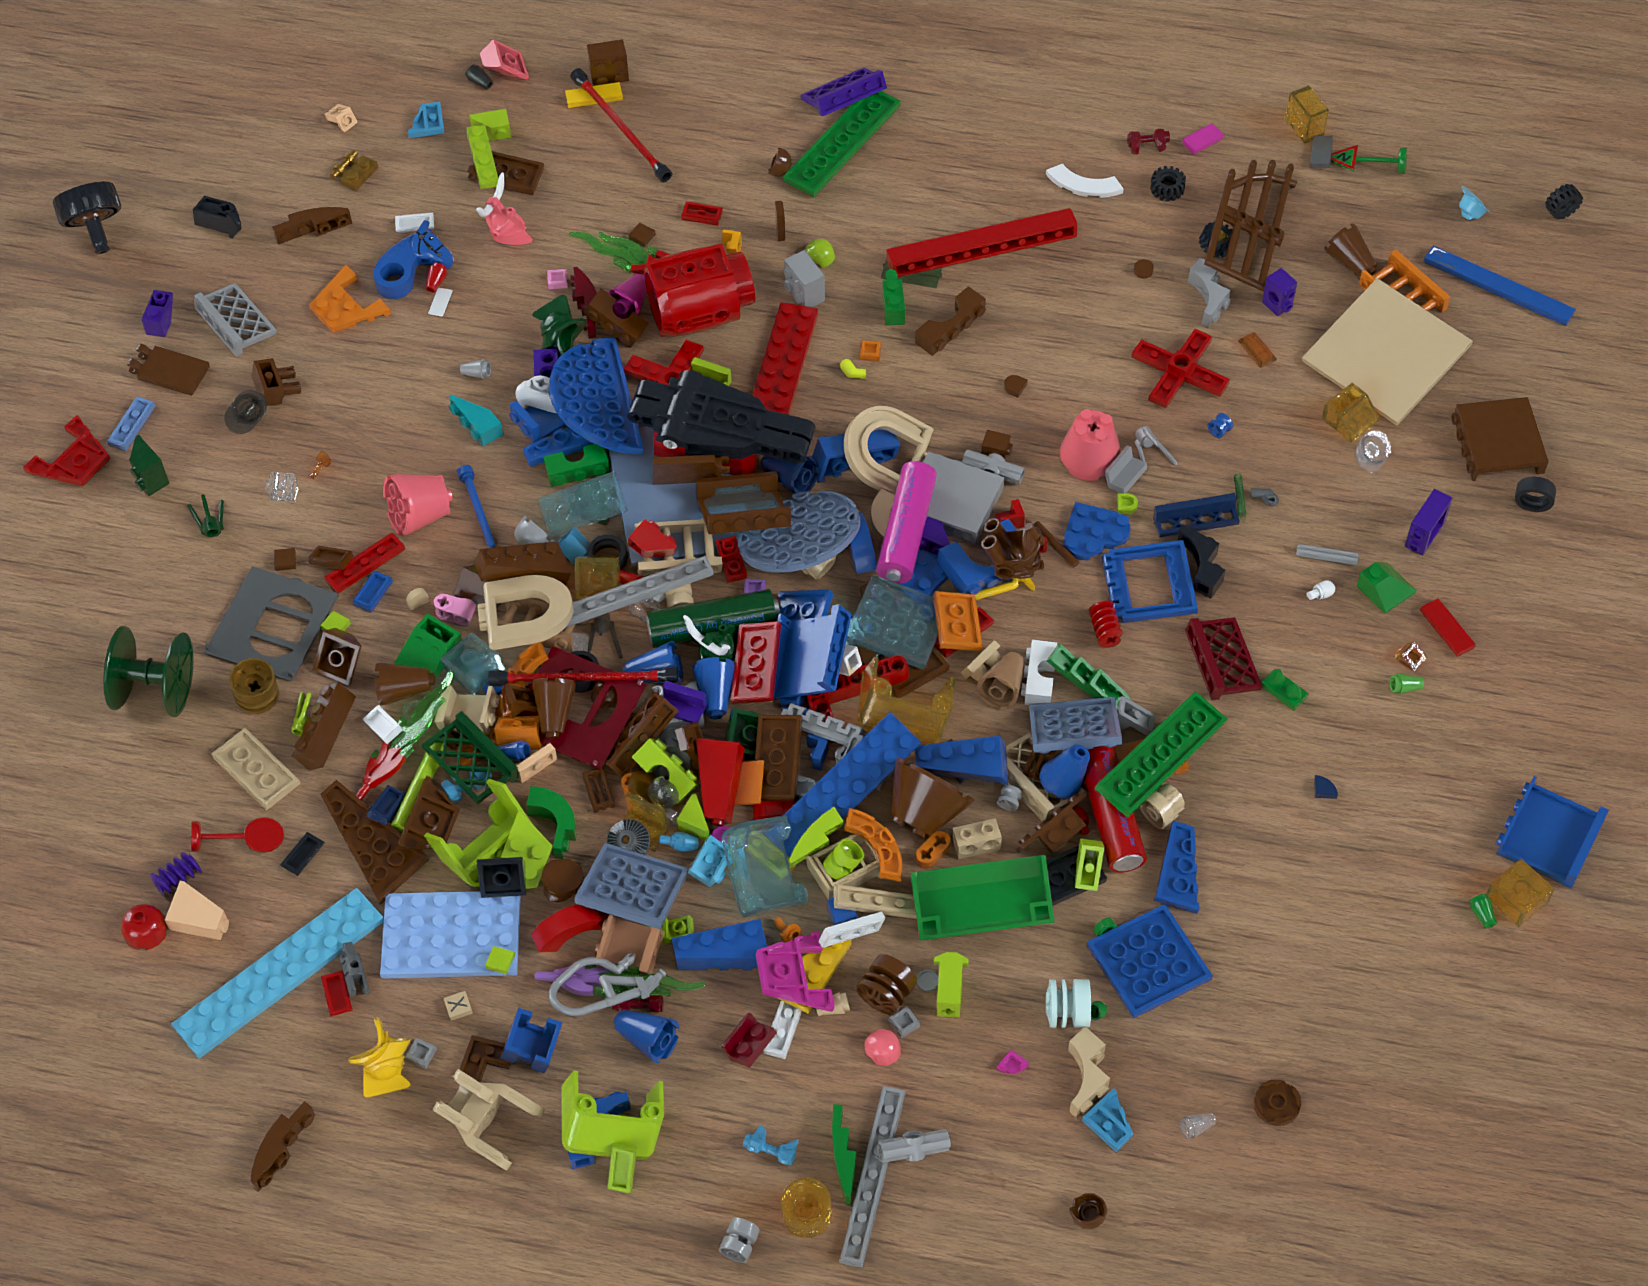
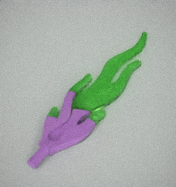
(586, 981)

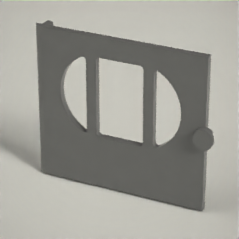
(255, 595)

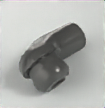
(1266, 495)

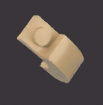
(880, 514)

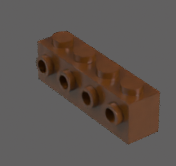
(323, 726)

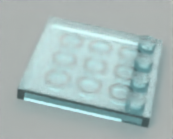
(895, 622)

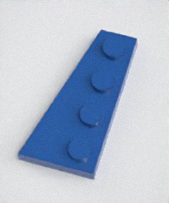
(561, 441)
(1178, 870)

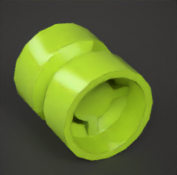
(843, 859)

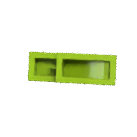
(816, 836)

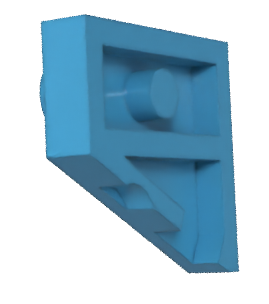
(427, 121)
(1109, 1121)

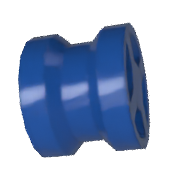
(1220, 425)

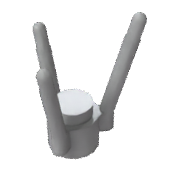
(1147, 438)

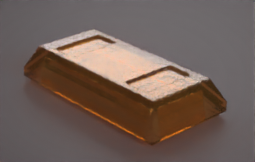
(1257, 349)

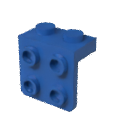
(535, 421)

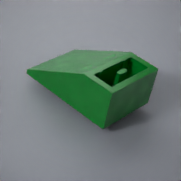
(428, 644)

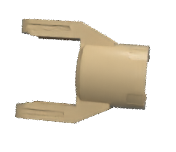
(475, 1109)

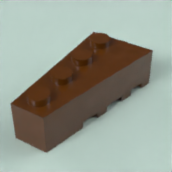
(522, 560)

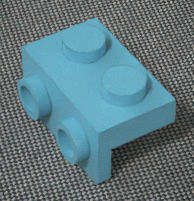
(709, 863)

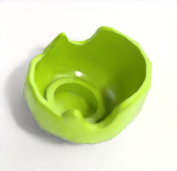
(821, 252)

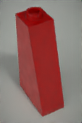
(719, 777)

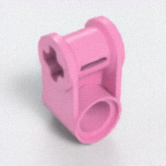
(455, 610)

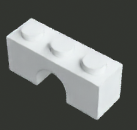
(1038, 688)

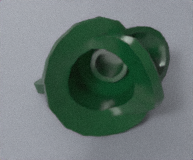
(557, 324)

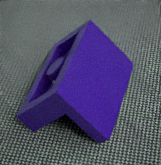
(688, 701)

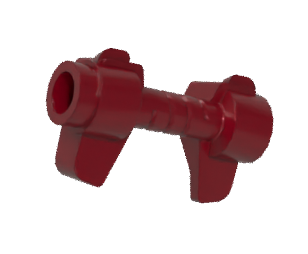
(1160, 138)
(654, 1003)

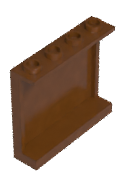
(1499, 436)

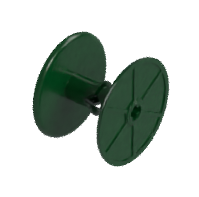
(124, 668)

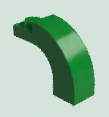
(551, 805)

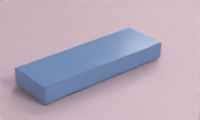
(131, 423)

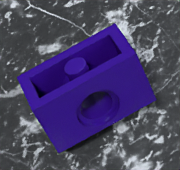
(1279, 292)

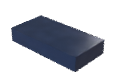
(386, 805)

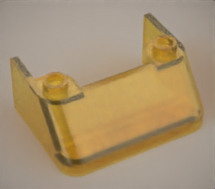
(923, 721)

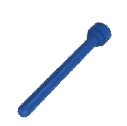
(466, 475)

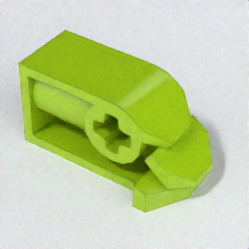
(950, 983)

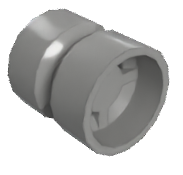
(739, 1240)

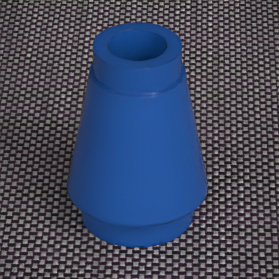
(516, 750)

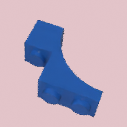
(613, 1104)

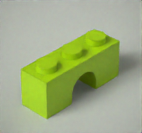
(654, 754)

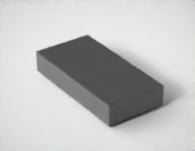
(1321, 151)

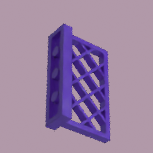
(845, 90)

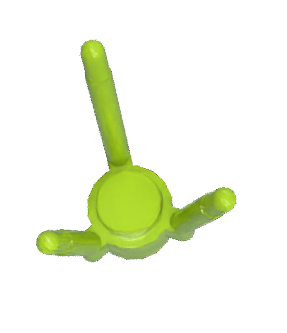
(300, 718)

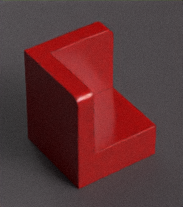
(1015, 515)

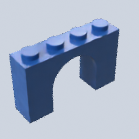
(963, 572)

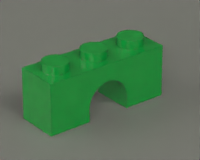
(563, 471)

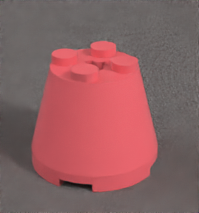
(1090, 445)
(415, 501)

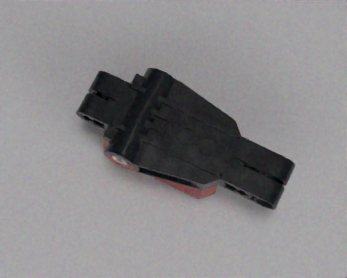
(711, 418)

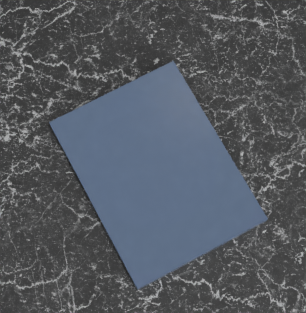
(657, 502)

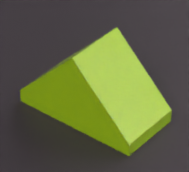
(692, 819)

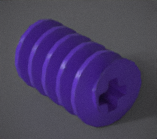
(175, 873)

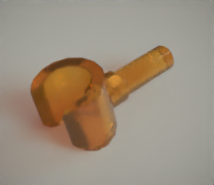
(324, 461)

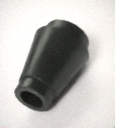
(477, 75)

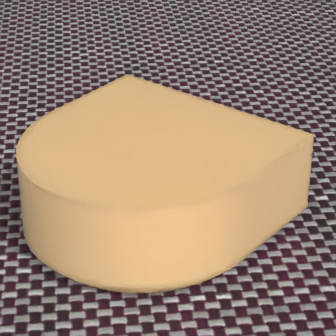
(417, 598)

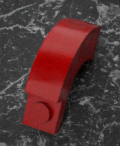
(565, 924)

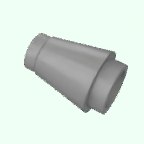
(476, 368)

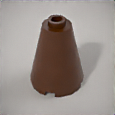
(1351, 250)
(401, 681)
(553, 704)

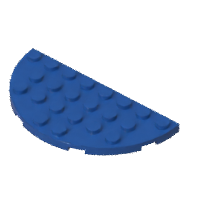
(594, 397)

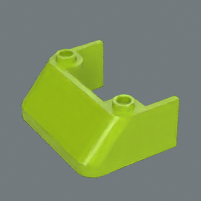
(488, 844)
(595, 1133)

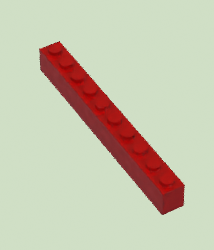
(982, 242)

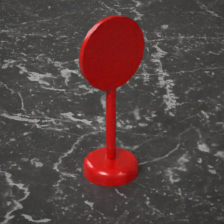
(260, 835)

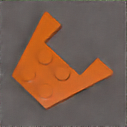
(339, 309)

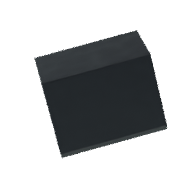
(502, 877)

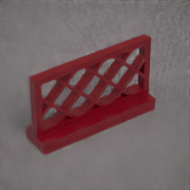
(1208, 658)

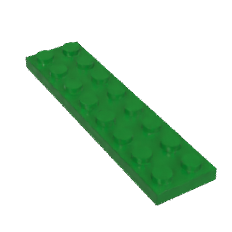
(840, 143)
(1161, 754)

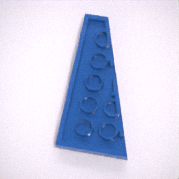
(799, 606)

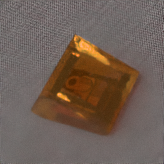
(1410, 656)

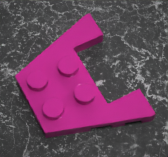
(784, 974)

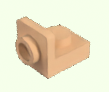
(342, 115)

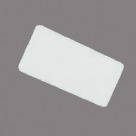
(440, 302)

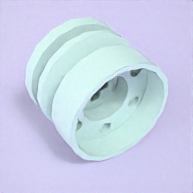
(1069, 1003)

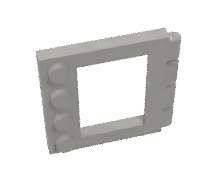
(832, 730)

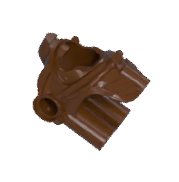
(1013, 552)

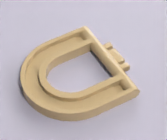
(886, 419)
(531, 631)

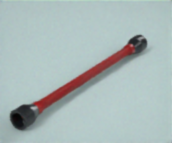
(581, 79)
(499, 677)

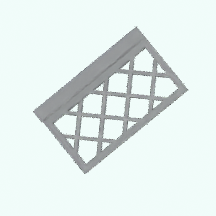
(221, 323)

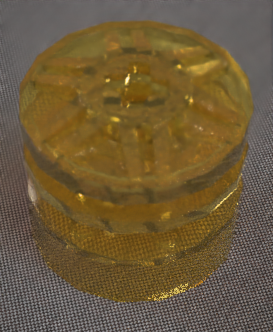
(806, 1194)

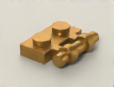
(358, 173)

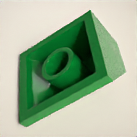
(1384, 586)

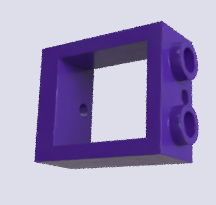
(1428, 522)

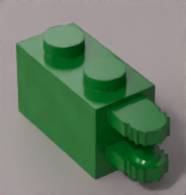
(893, 299)

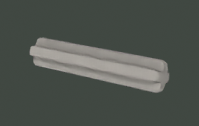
(1327, 554)

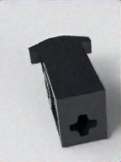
(217, 215)

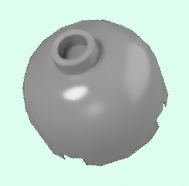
(530, 533)

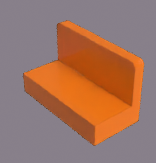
(518, 728)

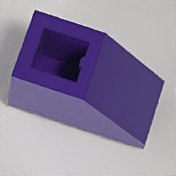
(158, 313)
(933, 536)

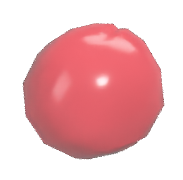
(882, 1047)

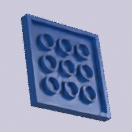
(1149, 961)

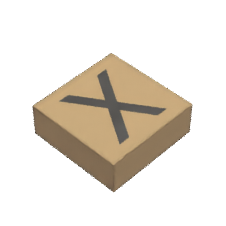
(458, 1005)

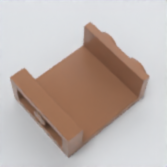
(626, 937)

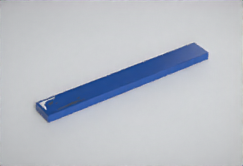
(1499, 285)

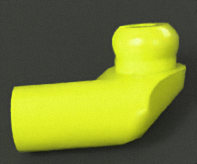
(851, 371)

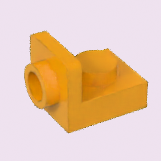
(732, 240)

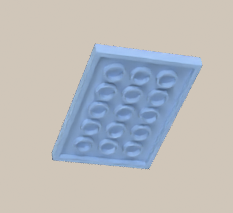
(447, 934)

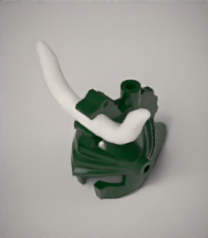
(715, 644)

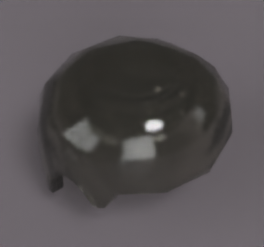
(663, 793)

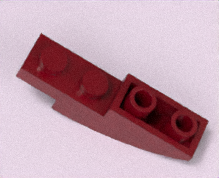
(583, 294)

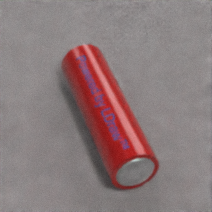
(1117, 832)

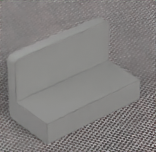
(1124, 471)

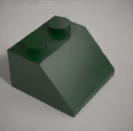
(147, 468)

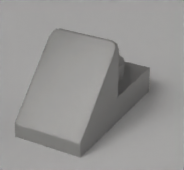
(1135, 716)

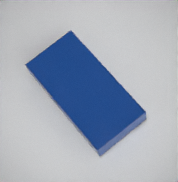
(372, 591)

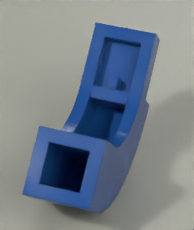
(862, 549)

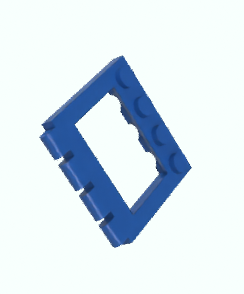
(1178, 574)

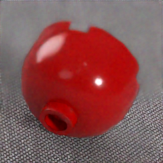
(143, 927)

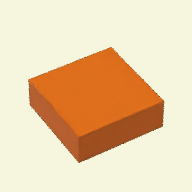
(870, 350)

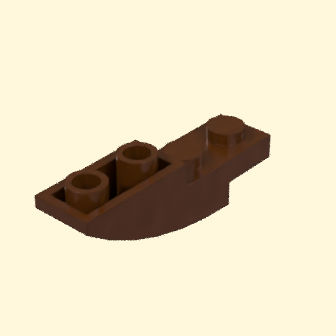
(315, 220)
(273, 1150)

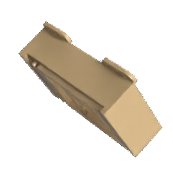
(815, 866)

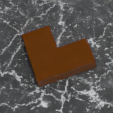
(479, 1054)

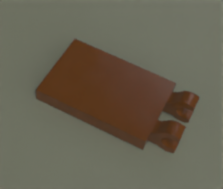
(519, 173)
(169, 369)
(687, 468)

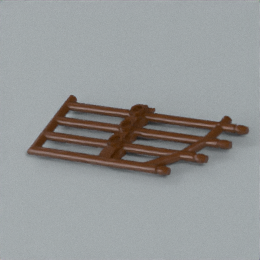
(1254, 226)

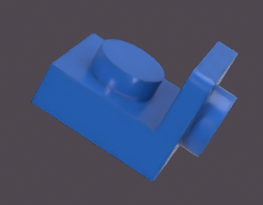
(819, 750)

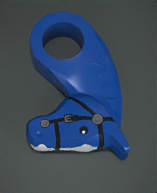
(404, 258)

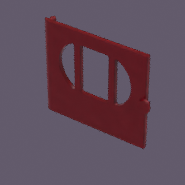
(580, 741)

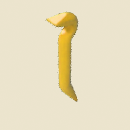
(1003, 588)

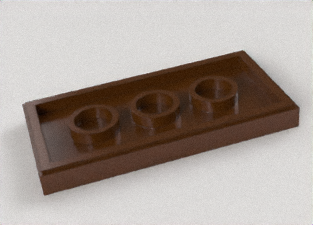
(779, 748)

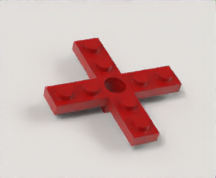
(648, 370)
(1175, 375)

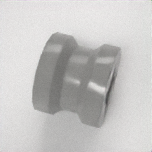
(1009, 798)

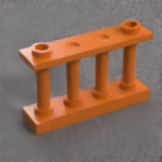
(1414, 277)

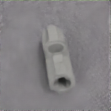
(995, 464)
(913, 1145)

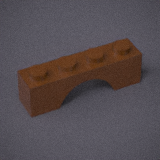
(935, 335)

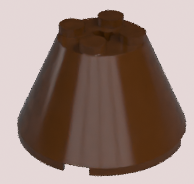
(924, 799)

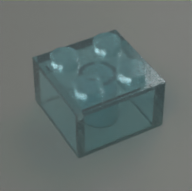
(471, 662)

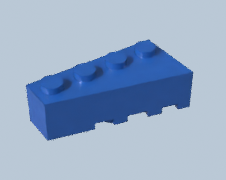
(831, 456)
(966, 759)
(720, 947)

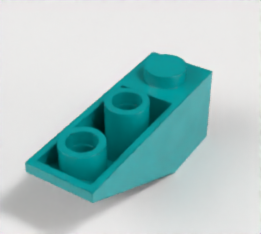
(479, 420)

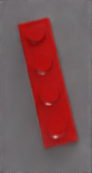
(365, 563)

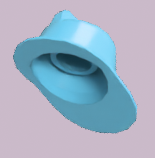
(1471, 205)

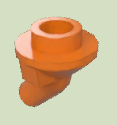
(789, 932)

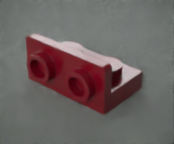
(748, 1041)

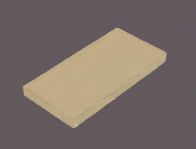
(255, 768)

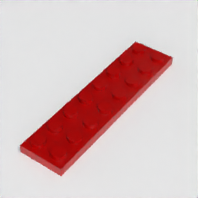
(785, 356)

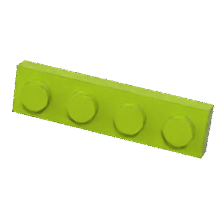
(482, 156)

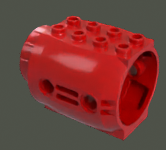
(698, 289)

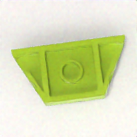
(531, 845)

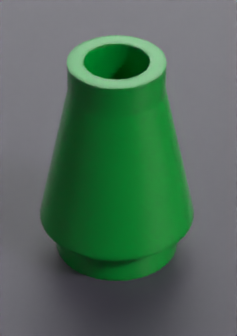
(1483, 909)

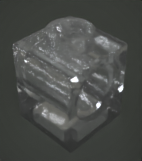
(282, 486)

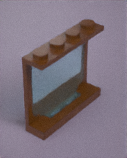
(742, 503)

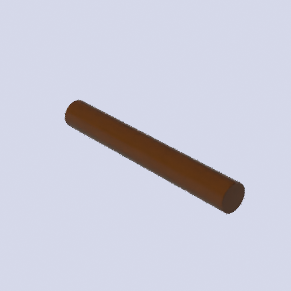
(1057, 545)

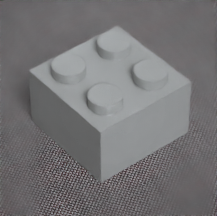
(804, 280)

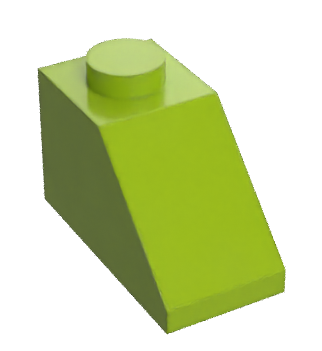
(495, 121)
(1089, 864)

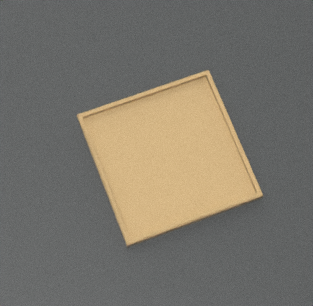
(1387, 350)

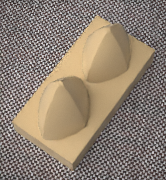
(989, 656)

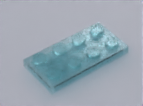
(582, 504)

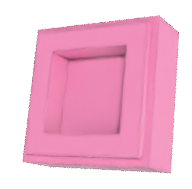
(557, 279)

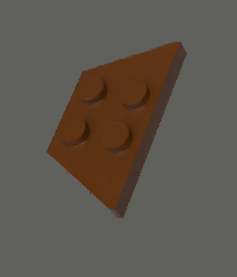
(430, 814)

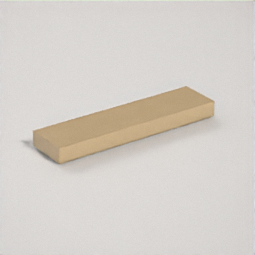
(874, 901)

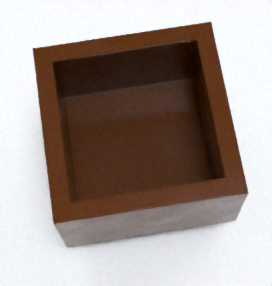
(608, 62)

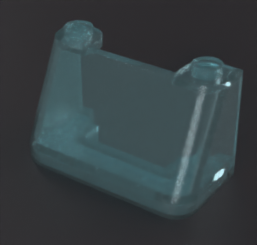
(761, 866)

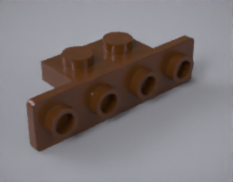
(1059, 829)

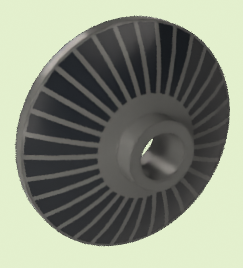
(637, 833)

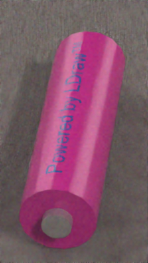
(906, 522)

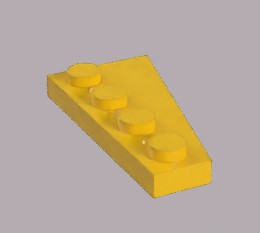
(820, 968)

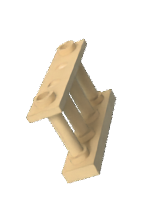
(649, 566)

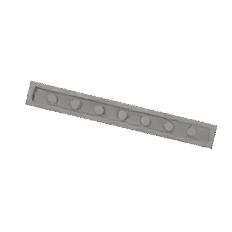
(640, 589)
(871, 1179)

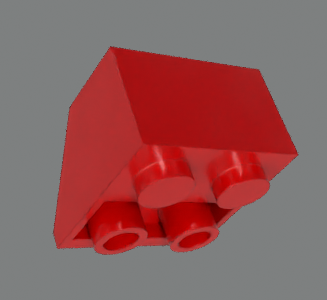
(650, 542)

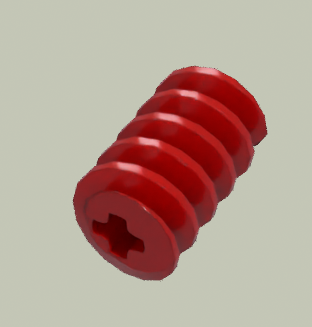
(1105, 624)

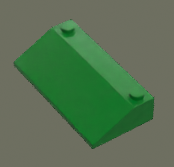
(982, 897)

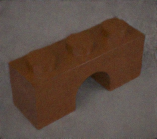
(601, 311)

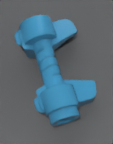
(454, 791)
(756, 1143)

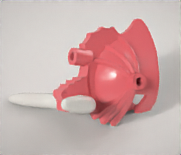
(504, 223)

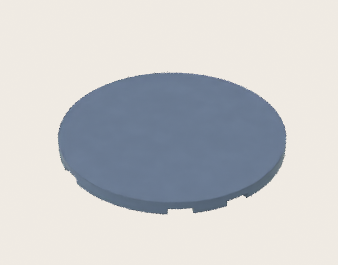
(818, 531)

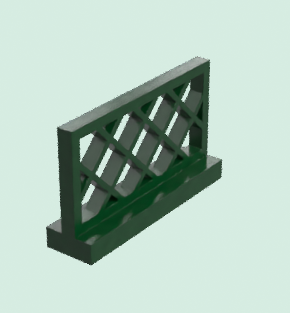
(482, 744)

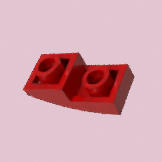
(731, 559)

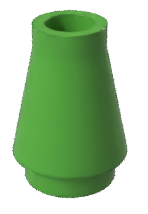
(1405, 683)

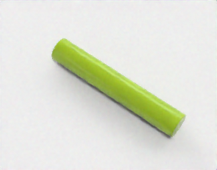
(427, 767)

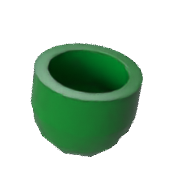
(1098, 1006)

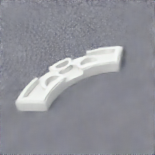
(1084, 186)

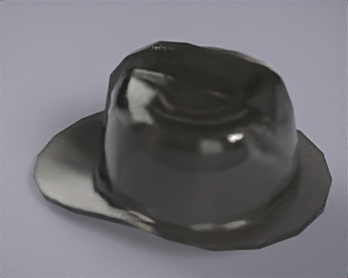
(245, 411)

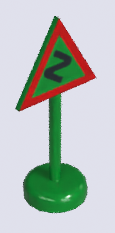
(1348, 158)

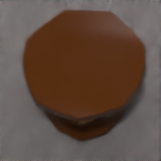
(561, 879)

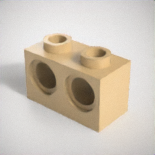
(976, 838)

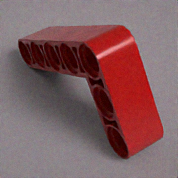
(849, 689)

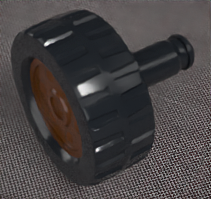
(87, 207)

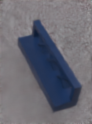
(1194, 511)

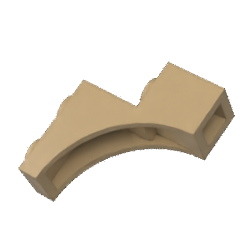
(1088, 1053)

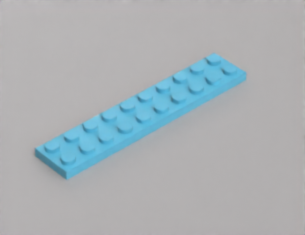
(277, 973)

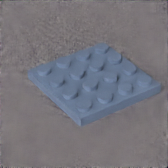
(1074, 723)
(631, 886)

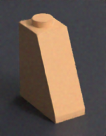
(195, 914)

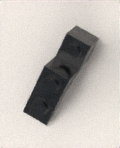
(1204, 551)

